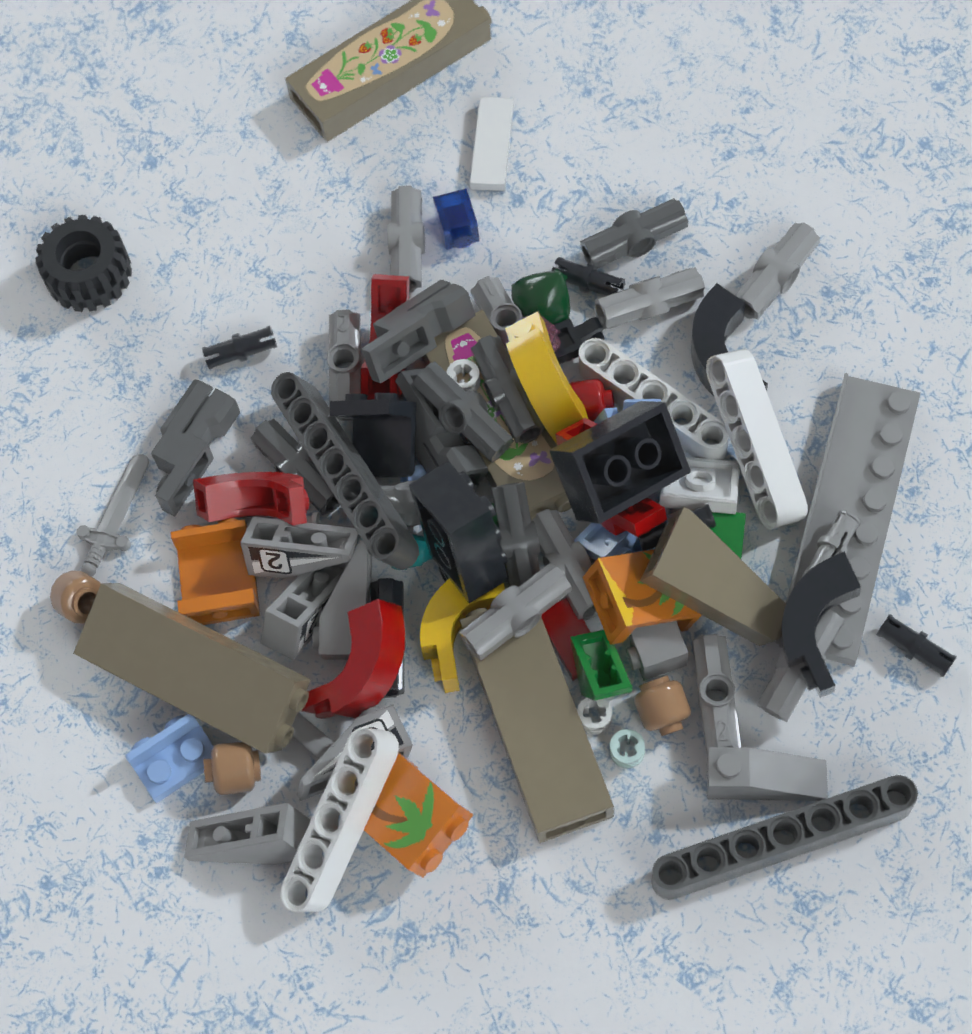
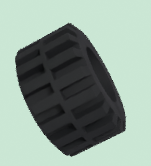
(76, 241)

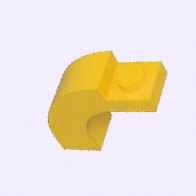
(542, 375)
(441, 626)

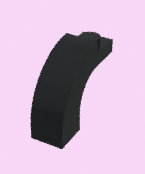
(712, 325)
(814, 595)

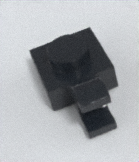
(573, 337)

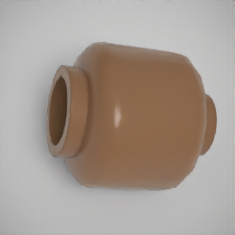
(74, 595)
(662, 705)
(232, 768)

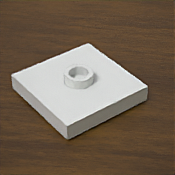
(708, 483)

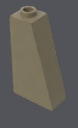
(712, 580)

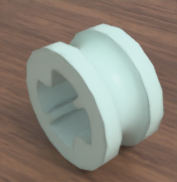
(639, 749)

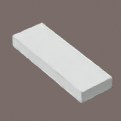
(492, 144)

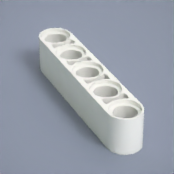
(645, 386)
(756, 438)
(325, 833)

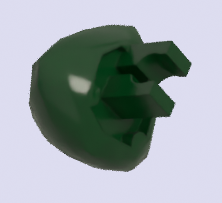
(543, 294)

